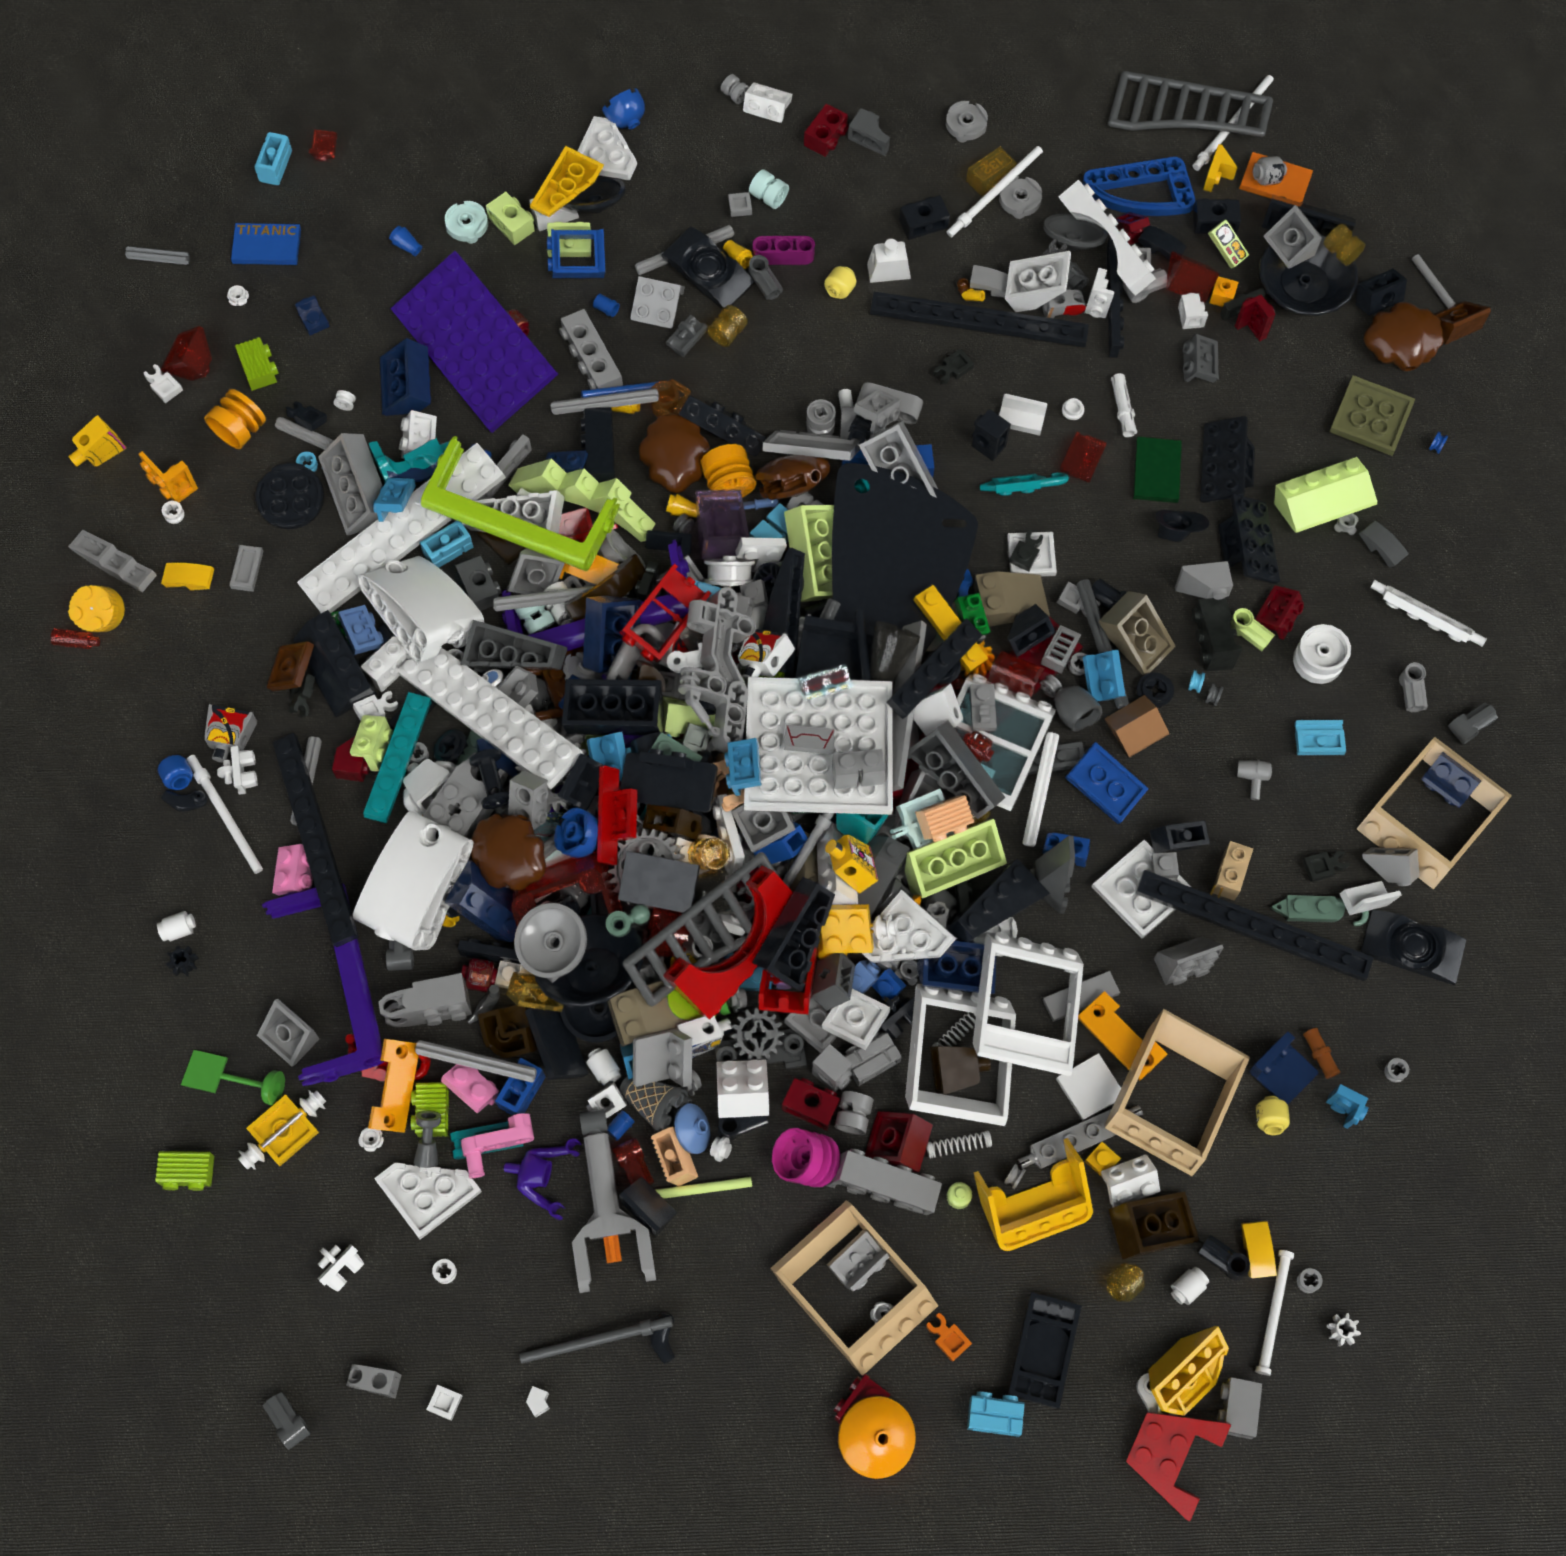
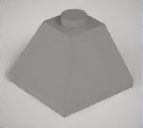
(1205, 580)

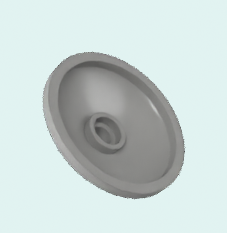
(537, 935)

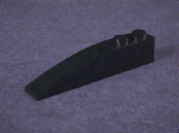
(785, 604)

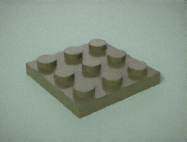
(1372, 415)

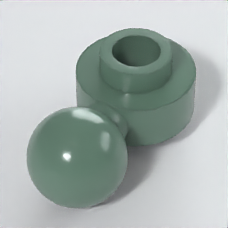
(639, 914)

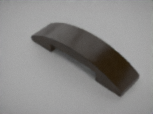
(615, 585)

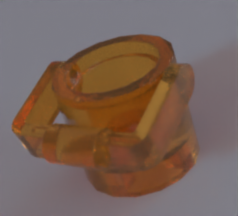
(669, 397)

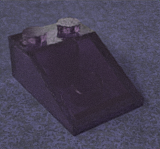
(720, 522)

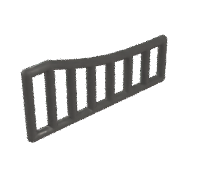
(1178, 122)
(710, 956)

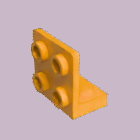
(173, 484)

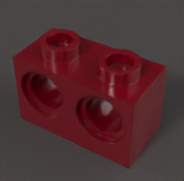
(826, 130)

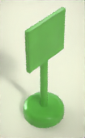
(207, 1069)

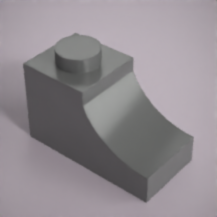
(866, 132)

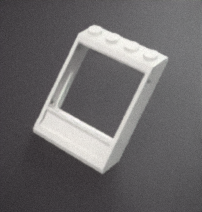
(1019, 1046)

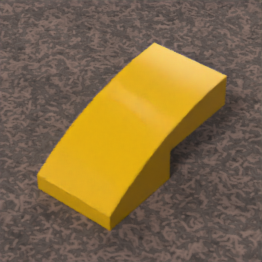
(187, 574)
(1259, 1249)

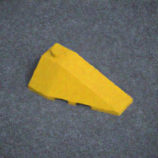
(567, 179)

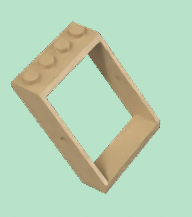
(1390, 833)
(1200, 1049)
(889, 1328)

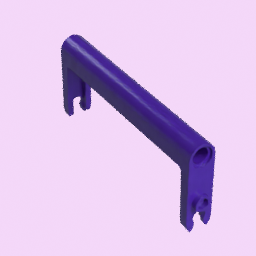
(572, 634)
(356, 994)

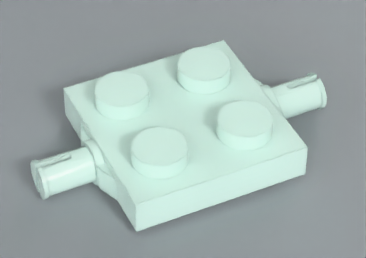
(909, 820)

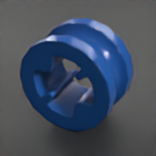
(1438, 442)

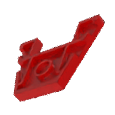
(1163, 1449)

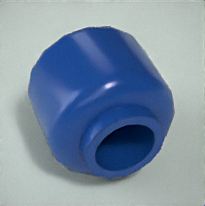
(175, 772)

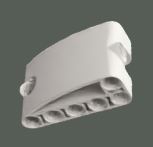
(420, 606)
(412, 881)

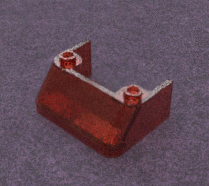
(585, 870)

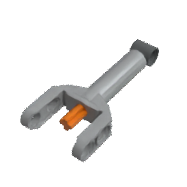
(608, 1218)

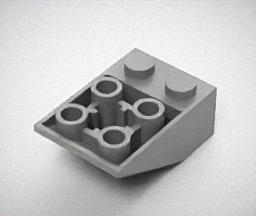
(1187, 959)

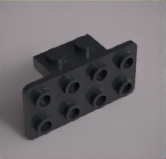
(670, 780)

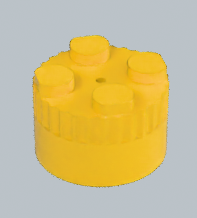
(96, 608)

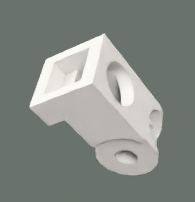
(678, 660)

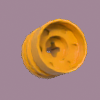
(235, 419)
(728, 469)

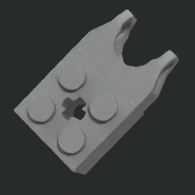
(463, 793)
(428, 1002)

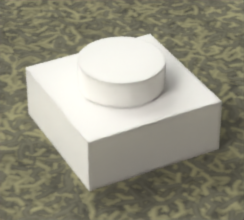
(444, 1402)

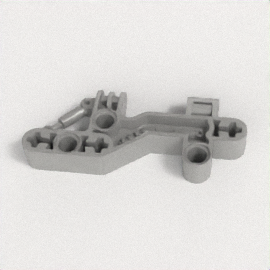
(720, 627)

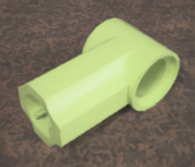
(1252, 630)

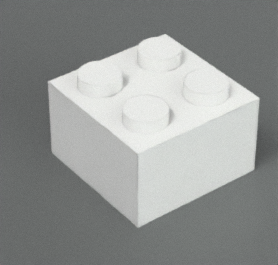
(742, 1088)

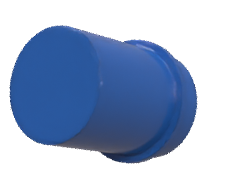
(606, 305)
(620, 1125)

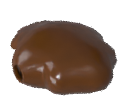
(1404, 336)
(673, 452)
(791, 475)
(508, 851)

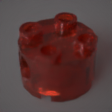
(658, 921)

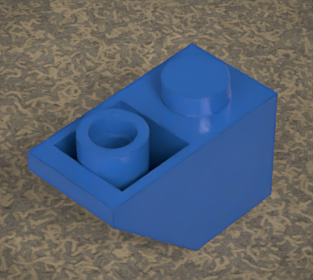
(785, 847)

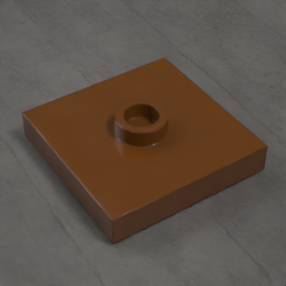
(290, 666)

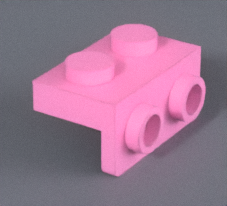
(292, 871)
(471, 1087)

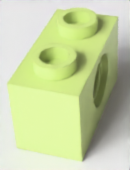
(516, 227)

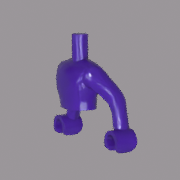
(536, 1173)

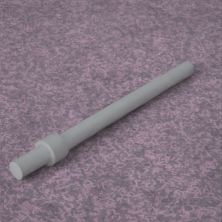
(822, 823)

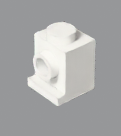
(1192, 311)
(611, 1092)

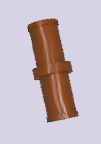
(1321, 1053)

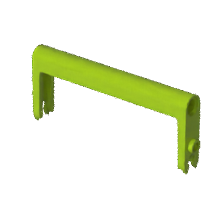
(509, 527)

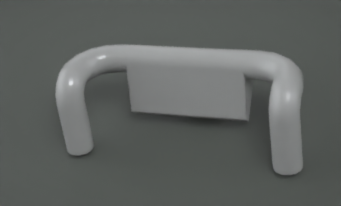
(628, 656)

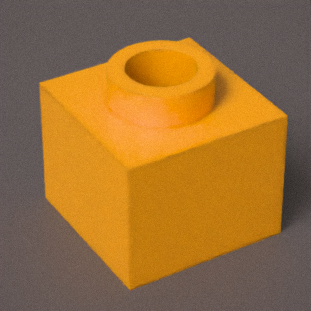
(1223, 291)

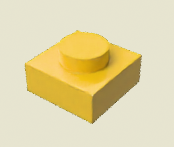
(1102, 1158)

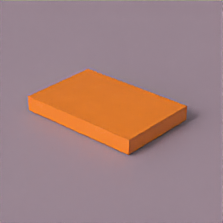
(1291, 187)

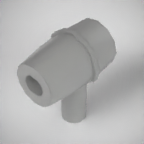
(1255, 771)

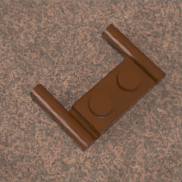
(555, 685)

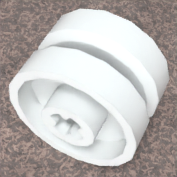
(1321, 654)

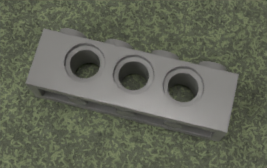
(579, 325)

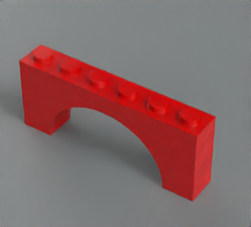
(713, 985)

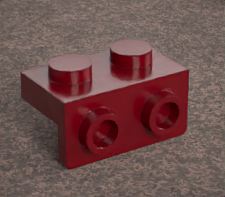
(1257, 315)

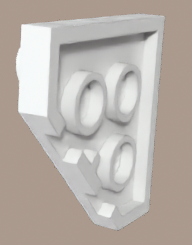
(607, 146)
(728, 832)
(916, 936)
(426, 1194)

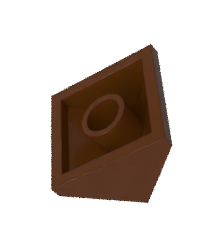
(1462, 320)

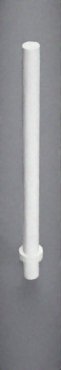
(1204, 156)

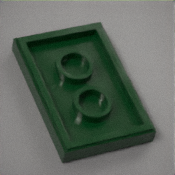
(1157, 469)

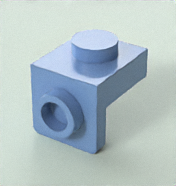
(865, 975)

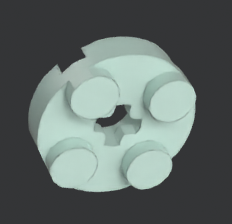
(466, 232)

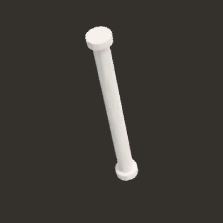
(1269, 1339)

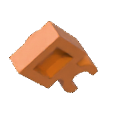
(950, 1339)

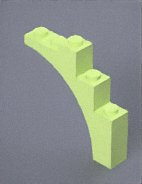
(584, 490)

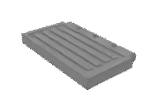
(811, 445)

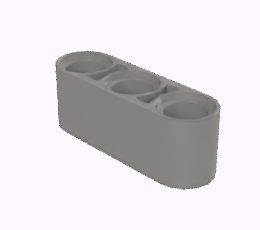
(909, 405)

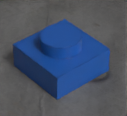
(889, 984)

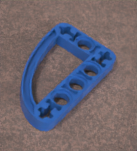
(1142, 168)

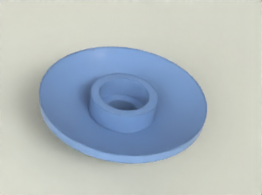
(692, 1128)

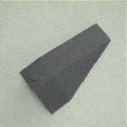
(888, 859)
(1054, 873)

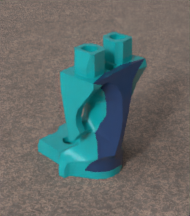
(417, 465)

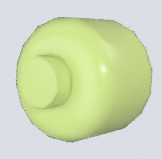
(959, 1195)

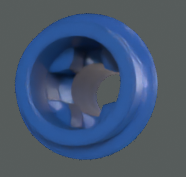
(404, 240)

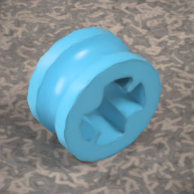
(308, 456)
(1196, 681)

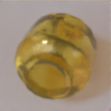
(1125, 1282)

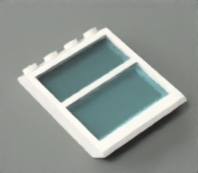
(1017, 739)

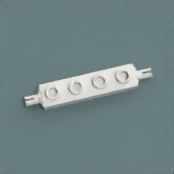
(1434, 618)

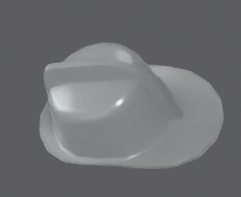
(616, 548)

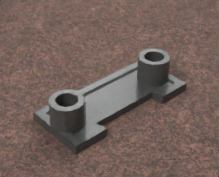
(792, 1058)

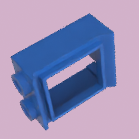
(558, 271)

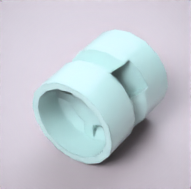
(769, 189)
(539, 624)

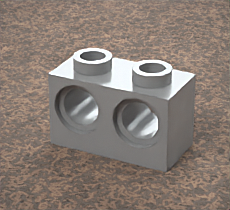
(529, 797)

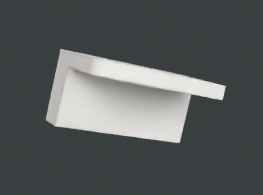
(1023, 413)
(1367, 897)

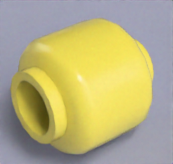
(840, 282)
(1272, 1115)

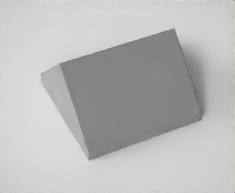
(1293, 238)
(534, 572)
(762, 827)
(287, 1033)

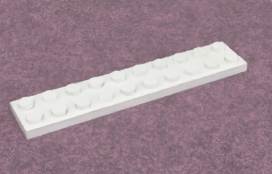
(400, 533)
(493, 716)

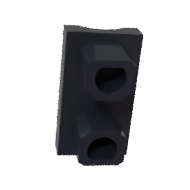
(904, 1010)

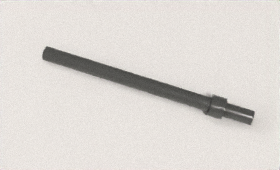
(645, 1328)

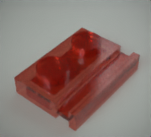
(1083, 456)

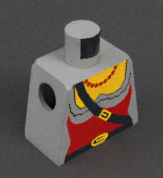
(227, 729)

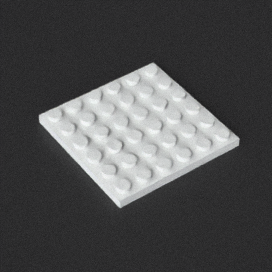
(805, 779)

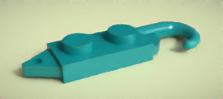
(1023, 483)

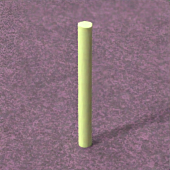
(705, 1187)

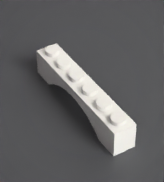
(1130, 267)

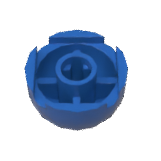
(625, 109)
(577, 834)

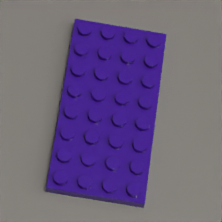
(474, 341)

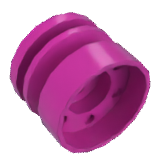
(805, 1157)

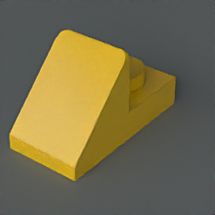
(1221, 166)

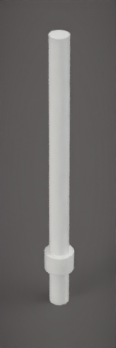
(965, 218)
(202, 777)

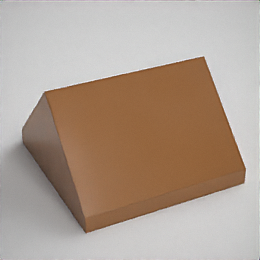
(1137, 725)

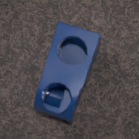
(1081, 846)

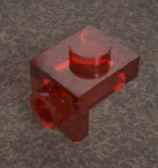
(323, 145)

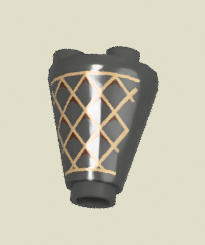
(655, 1101)

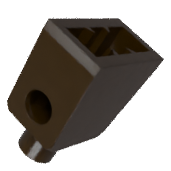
(684, 823)
(956, 1068)

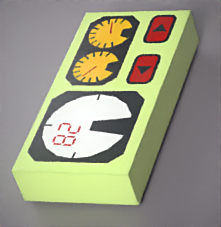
(1228, 244)

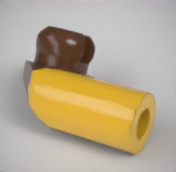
(968, 293)

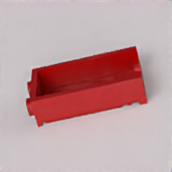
(683, 591)
(786, 1000)

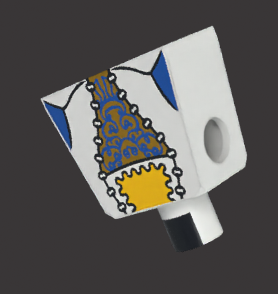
(705, 1033)

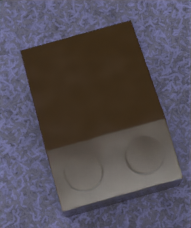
(1153, 1225)

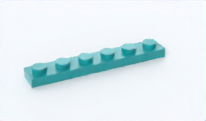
(397, 757)

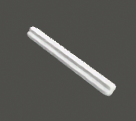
(1040, 789)

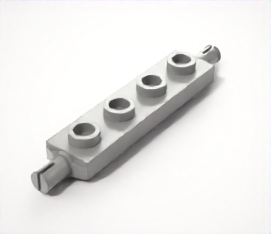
(1080, 1135)

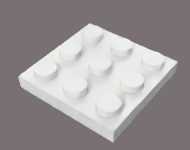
(1119, 888)

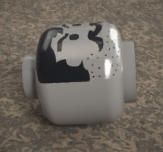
(1269, 170)

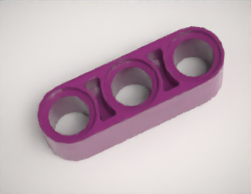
(792, 244)

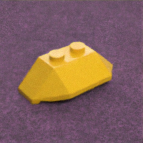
(1188, 1371)

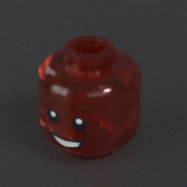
(979, 745)

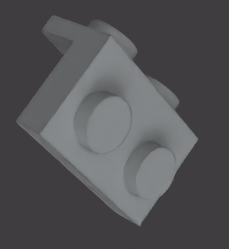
(858, 1261)

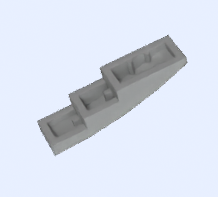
(112, 561)

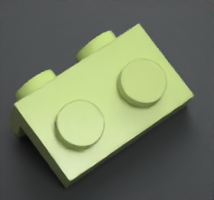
(572, 247)
(372, 740)

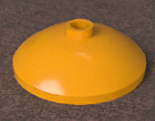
(860, 1434)

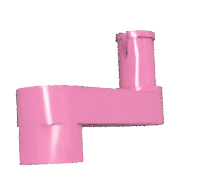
(519, 1132)

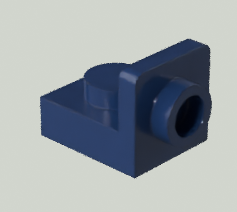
(311, 315)

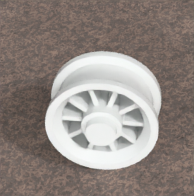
(729, 571)

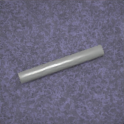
(1433, 281)

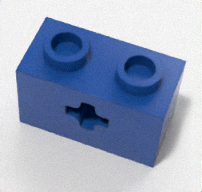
(517, 1093)

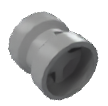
(734, 88)

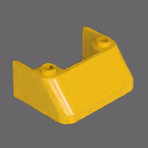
(1042, 1209)

